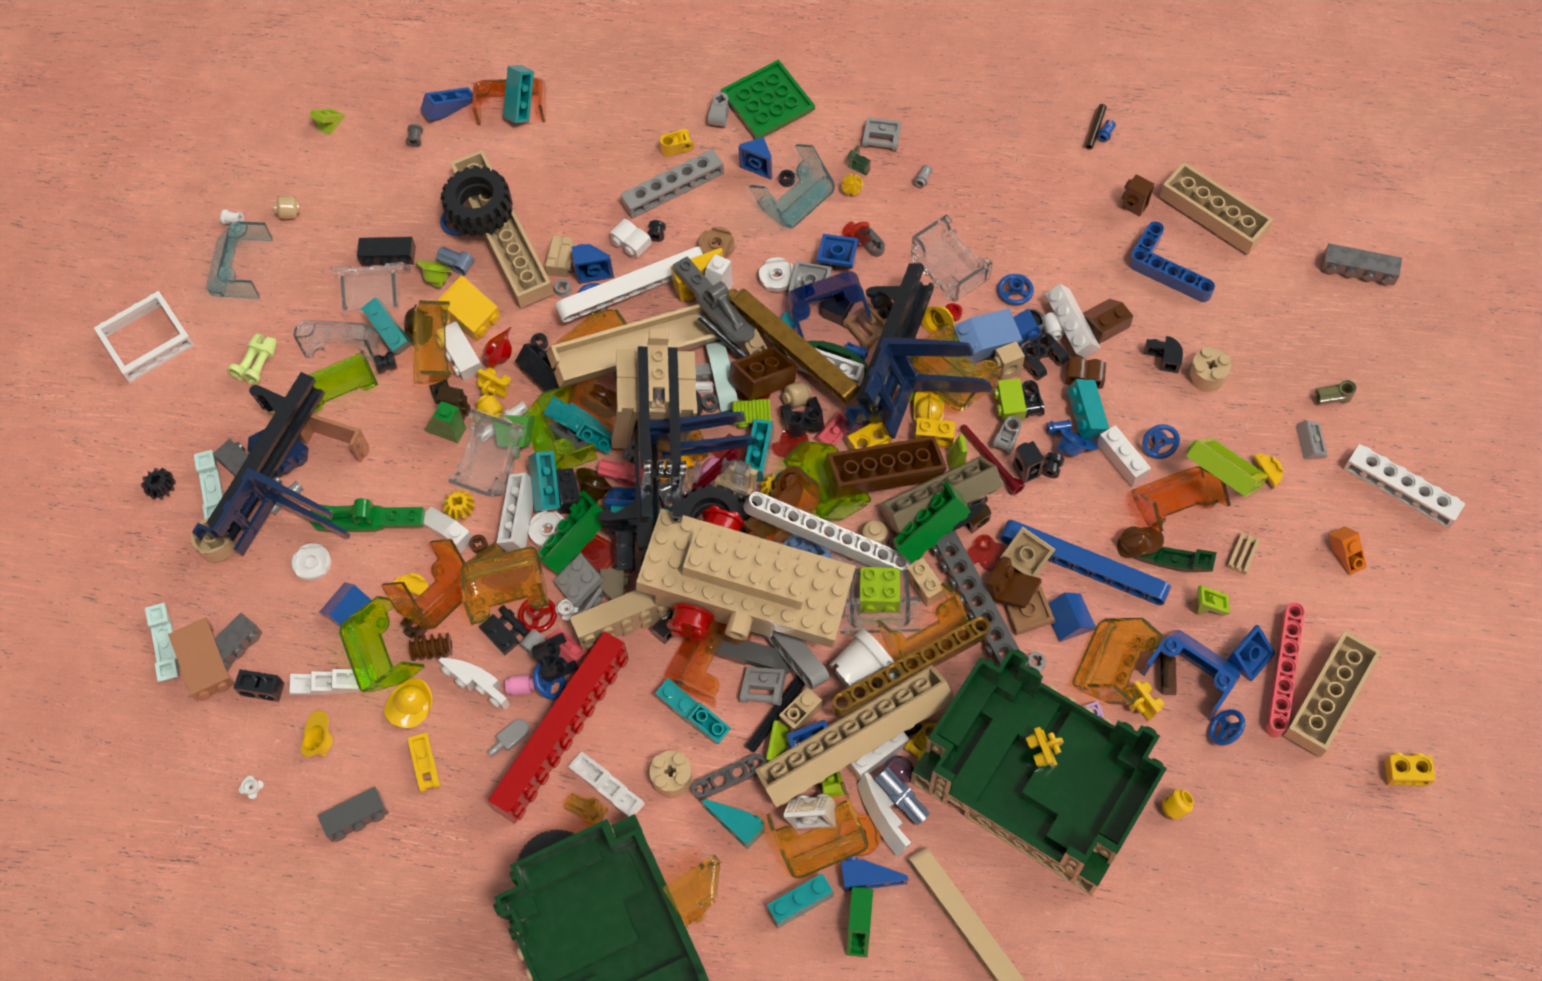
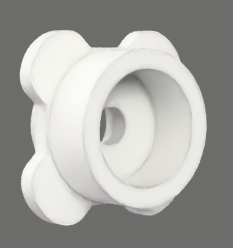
(560, 608)
(250, 781)

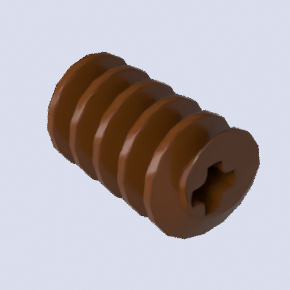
(430, 647)

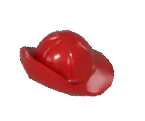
(497, 349)

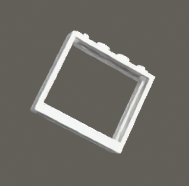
(156, 356)

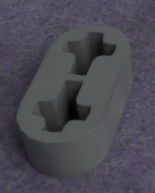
(877, 241)

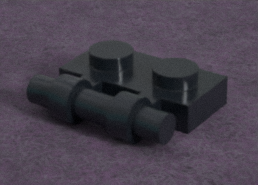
(499, 634)

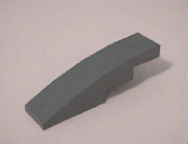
(753, 654)

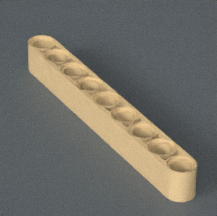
(963, 917)

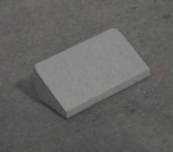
(1311, 440)
(591, 601)

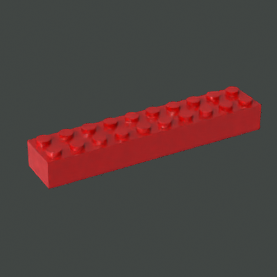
(558, 728)

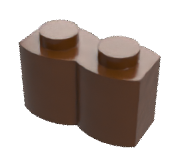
(1085, 369)

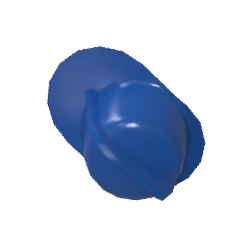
(1073, 445)

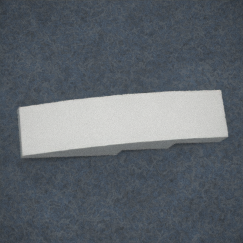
(324, 683)
(606, 785)
(879, 808)

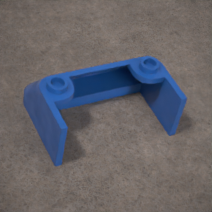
(1223, 672)

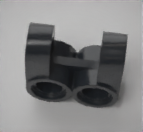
(1053, 349)
(798, 423)
(552, 665)

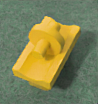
(491, 384)
(1145, 703)
(1039, 739)

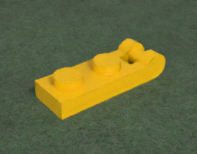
(423, 761)

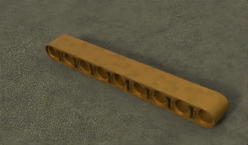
(795, 346)
(917, 658)

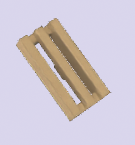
(1249, 540)

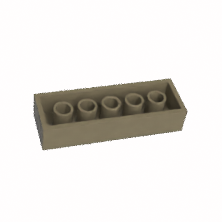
(970, 479)

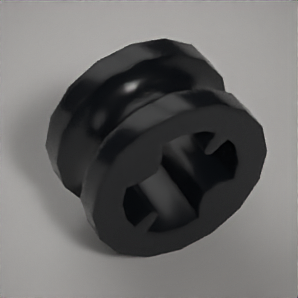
(786, 182)
(540, 336)

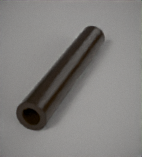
(1095, 126)

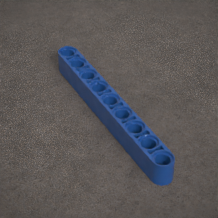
(1096, 566)

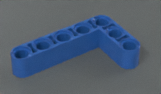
(1165, 267)

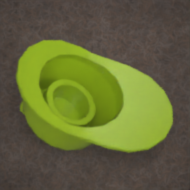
(434, 272)

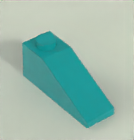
(737, 822)

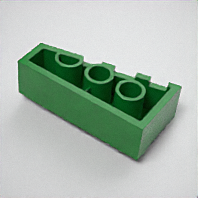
(932, 523)
(572, 534)

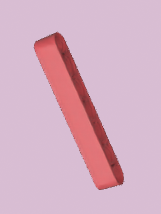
(1281, 677)

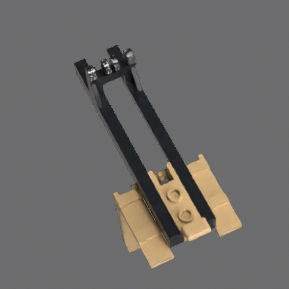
(656, 369)

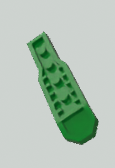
(367, 517)

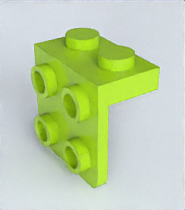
(879, 590)

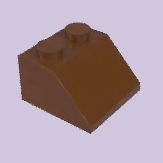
(1108, 319)

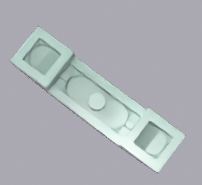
(720, 368)
(209, 480)
(160, 624)

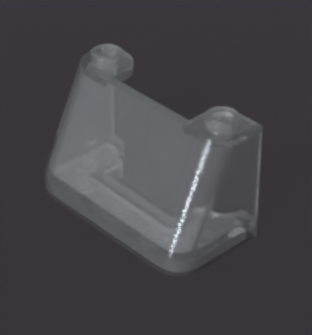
(314, 335)

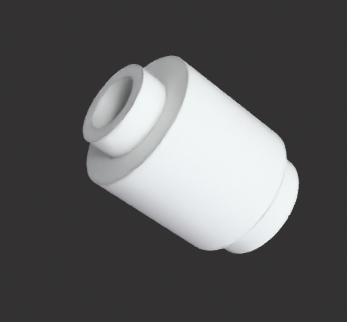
(1053, 326)

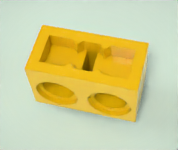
(941, 429)
(866, 436)
(1410, 774)

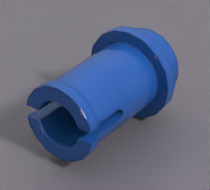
(1105, 133)
(860, 351)
(1054, 427)

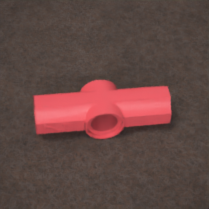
(622, 473)

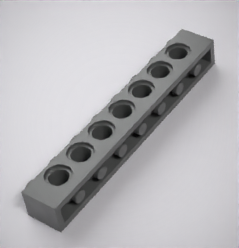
(952, 543)

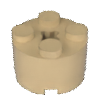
(1209, 369)
(213, 549)
(682, 774)

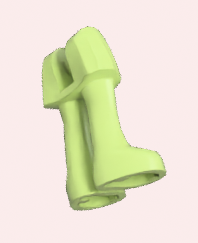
(257, 346)

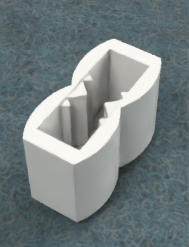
(630, 238)

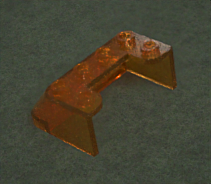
(692, 661)

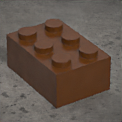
(762, 373)

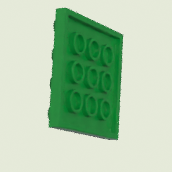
(768, 99)

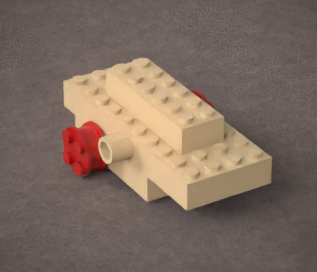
(741, 580)

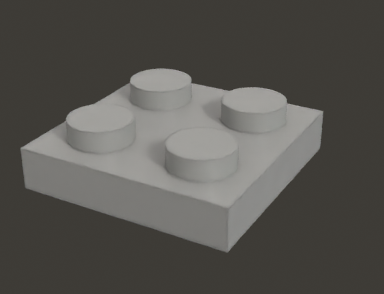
(578, 580)

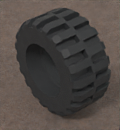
(471, 183)
(705, 497)

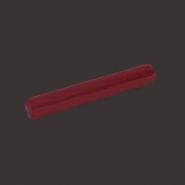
(714, 471)

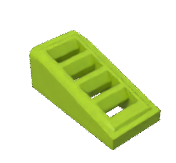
(957, 453)

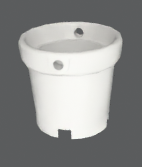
(860, 659)

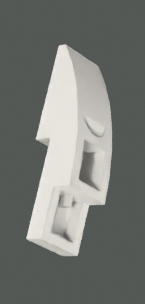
(472, 677)

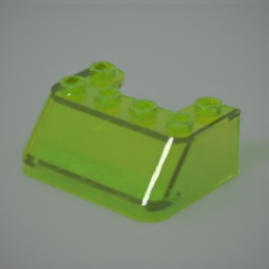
(810, 458)

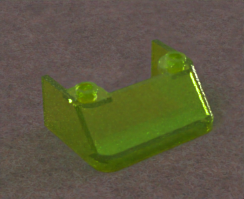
(344, 377)
(543, 438)
(367, 649)

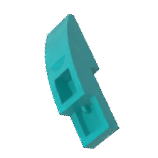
(581, 422)
(692, 712)

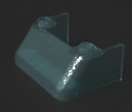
(802, 198)
(222, 277)

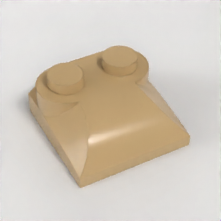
(1028, 552)

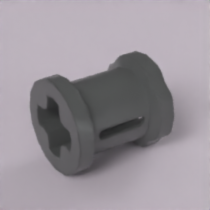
(414, 135)

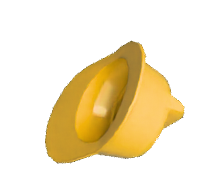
(937, 317)
(927, 406)
(317, 737)

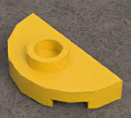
(1271, 467)
(414, 582)

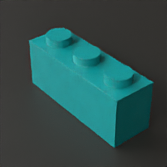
(518, 93)
(386, 326)
(1087, 408)
(759, 452)
(544, 481)
(800, 900)

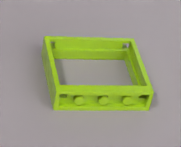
(1226, 465)

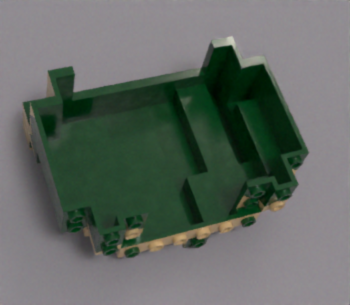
(1058, 815)
(598, 911)

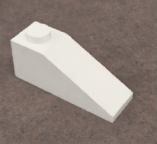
(447, 528)

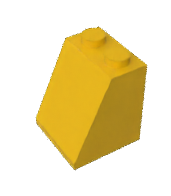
(470, 308)

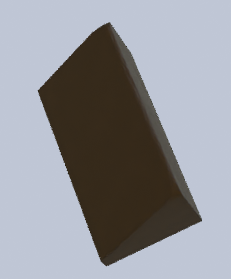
(1168, 675)

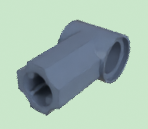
(459, 262)

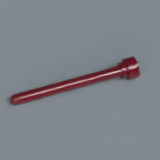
(1015, 485)

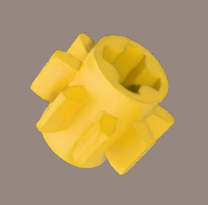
(852, 184)

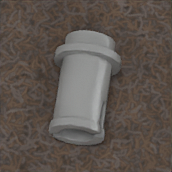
(922, 178)

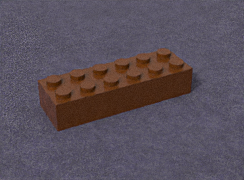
(883, 466)

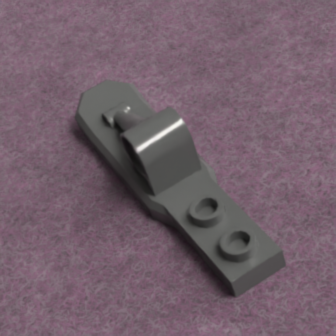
(715, 302)

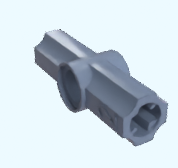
(902, 795)

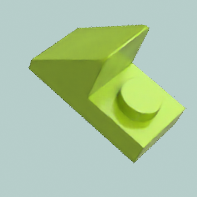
(326, 119)
(1212, 601)
(831, 785)

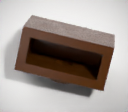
(1137, 194)

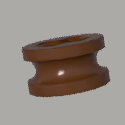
(476, 539)

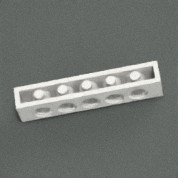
(1408, 495)

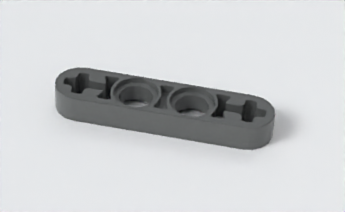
(727, 773)

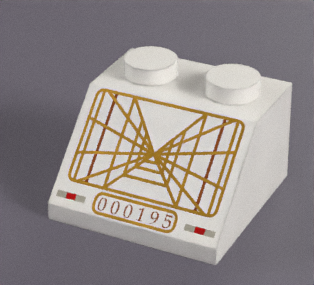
(811, 812)

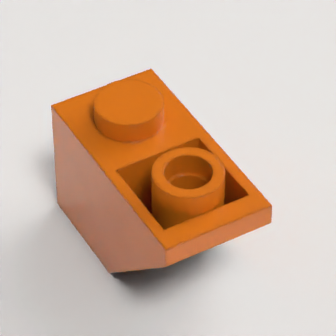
(1348, 549)

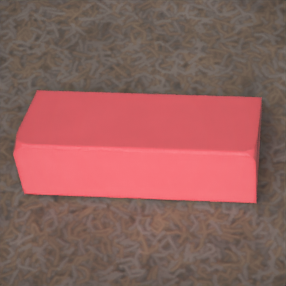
(832, 430)
(571, 649)

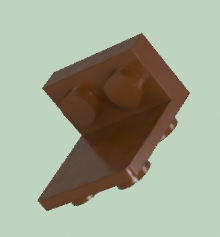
(1010, 586)

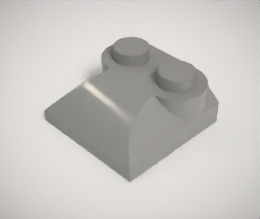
(807, 273)

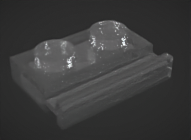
(692, 474)
(735, 475)

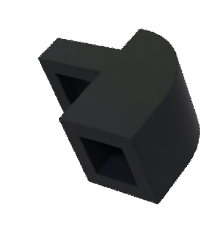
(1169, 351)

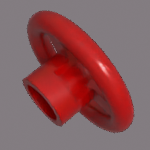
(536, 618)

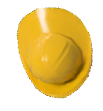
(409, 703)

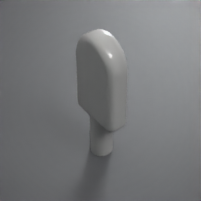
(510, 736)

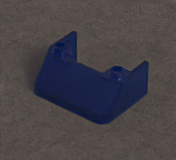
(841, 283)

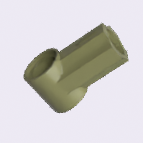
(1335, 393)

